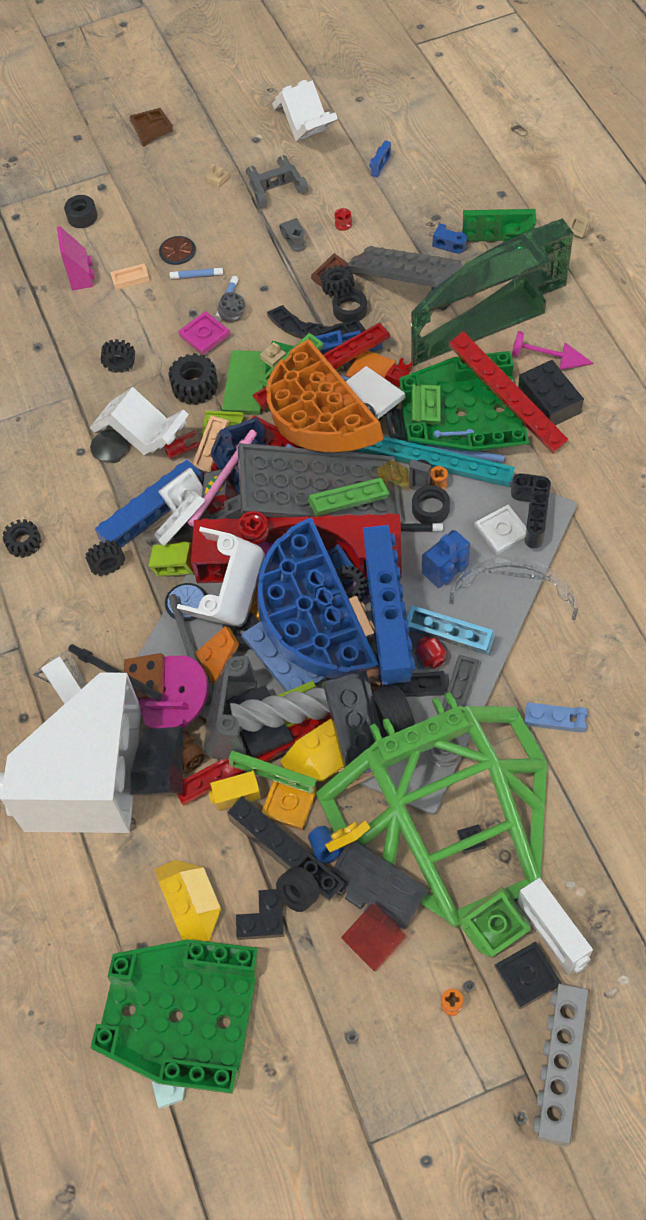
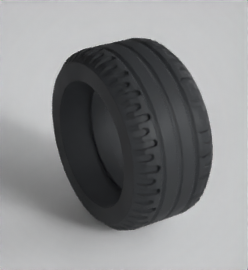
(392, 704)

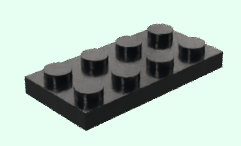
(352, 713)

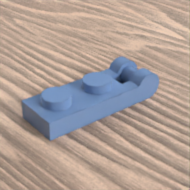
(556, 717)

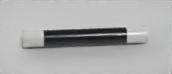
(422, 527)

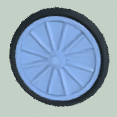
(187, 595)

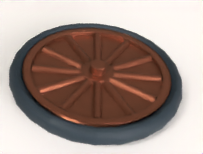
(177, 250)

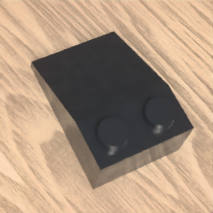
(158, 763)

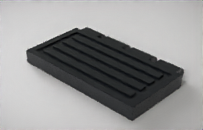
(376, 880)

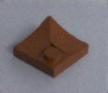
(150, 125)

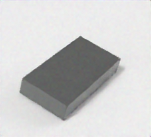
(419, 474)

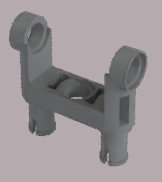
(286, 174)

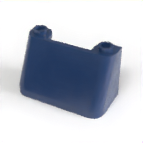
(227, 441)

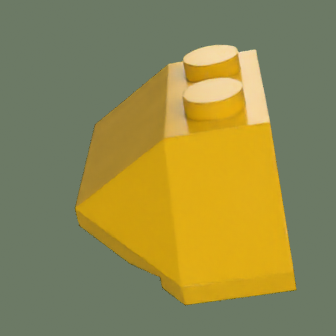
(315, 754)
(189, 899)

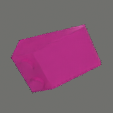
(75, 261)

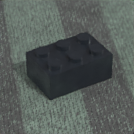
(551, 392)

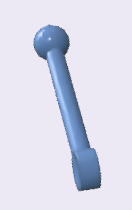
(437, 434)

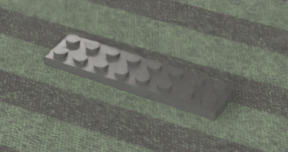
(404, 266)

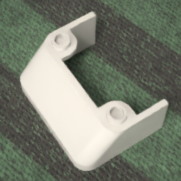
(239, 583)

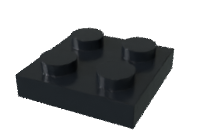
(527, 975)

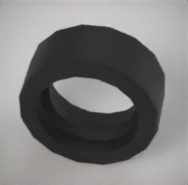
(345, 315)
(435, 492)

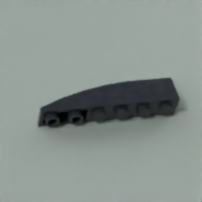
(281, 845)

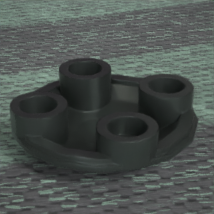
(109, 446)

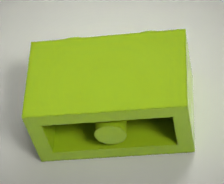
(171, 559)

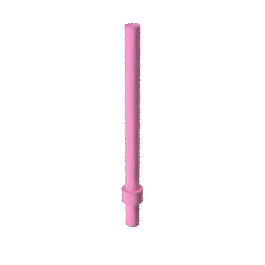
(221, 479)

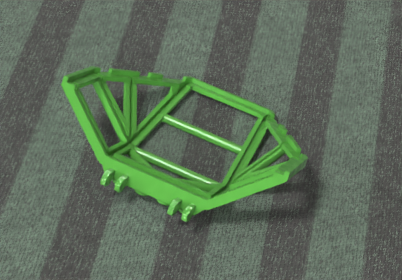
(436, 733)

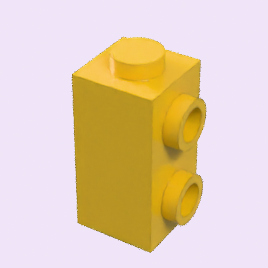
(230, 790)

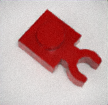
(398, 371)

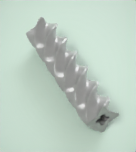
(276, 710)

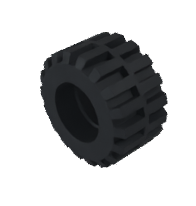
(193, 367)

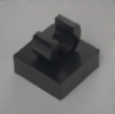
(467, 832)

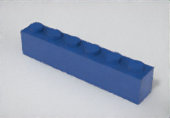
(142, 510)

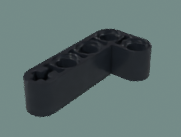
(536, 491)

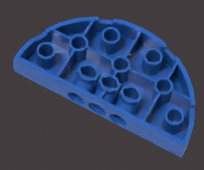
(387, 606)
(308, 607)

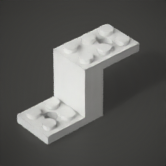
(304, 110)
(139, 421)

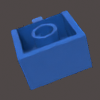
(446, 559)

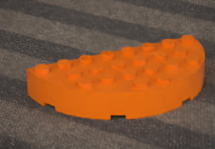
(317, 405)

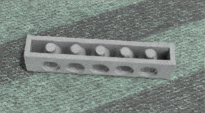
(560, 1131)

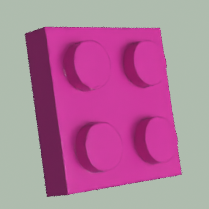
(204, 333)

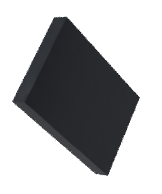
(267, 737)

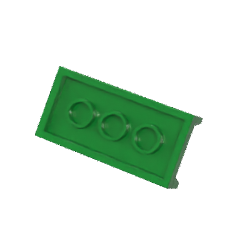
(497, 224)

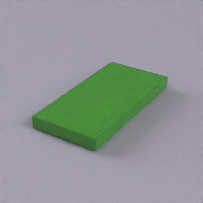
(243, 381)

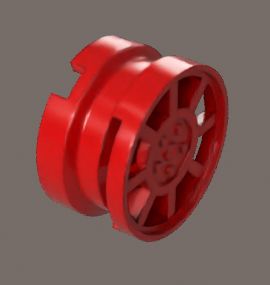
(253, 526)

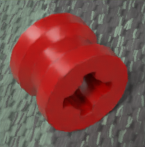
(343, 219)

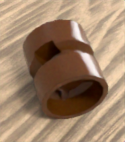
(192, 753)

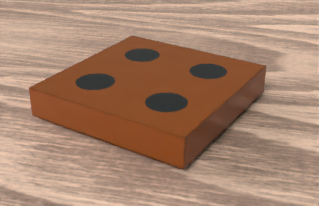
(148, 670)

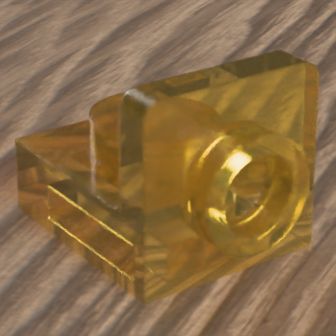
(395, 473)

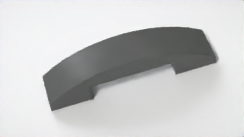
(231, 510)

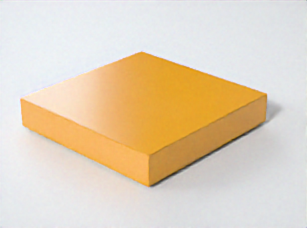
(288, 805)

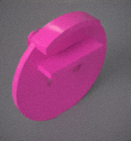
(177, 708)

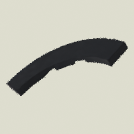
(292, 325)

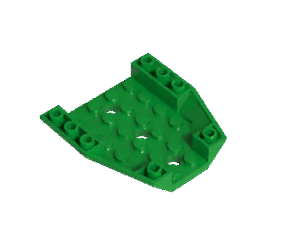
(464, 392)
(185, 977)

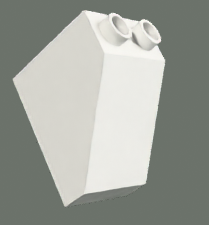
(78, 763)

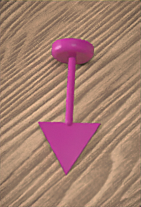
(569, 357)

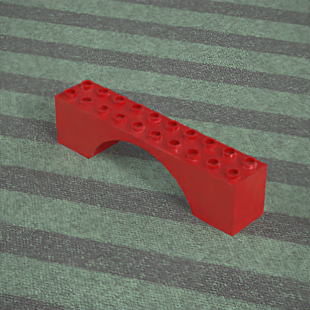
(345, 530)

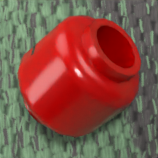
(430, 652)

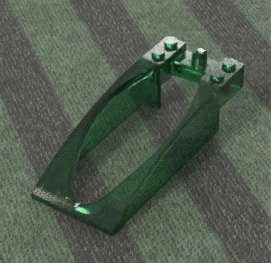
(534, 261)

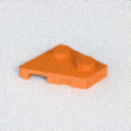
(217, 652)

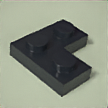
(266, 923)

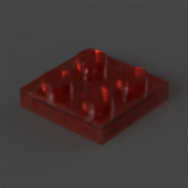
(374, 937)

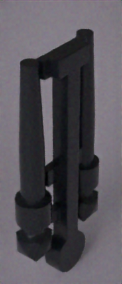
(398, 419)

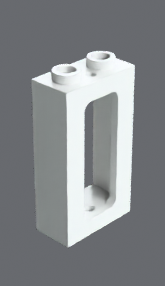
(554, 927)

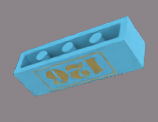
(450, 629)

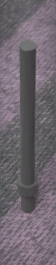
(184, 633)

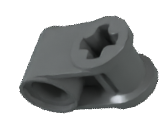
(293, 234)

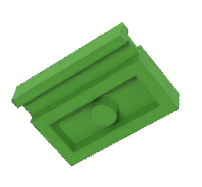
(425, 404)

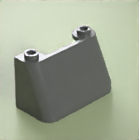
(223, 728)

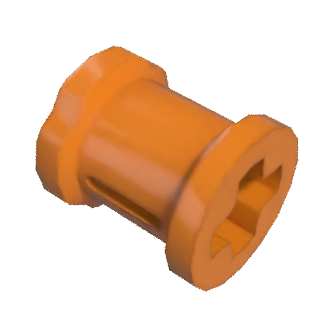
(439, 478)
(458, 998)

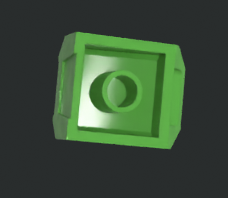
(495, 923)

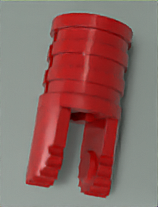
(179, 447)

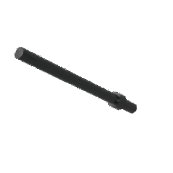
(88, 657)

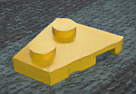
(347, 835)

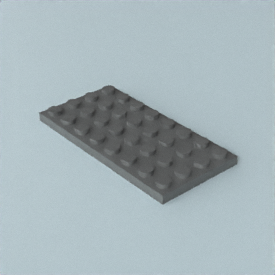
(282, 478)

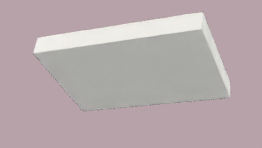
(375, 391)
(179, 518)

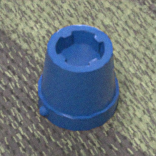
(318, 838)

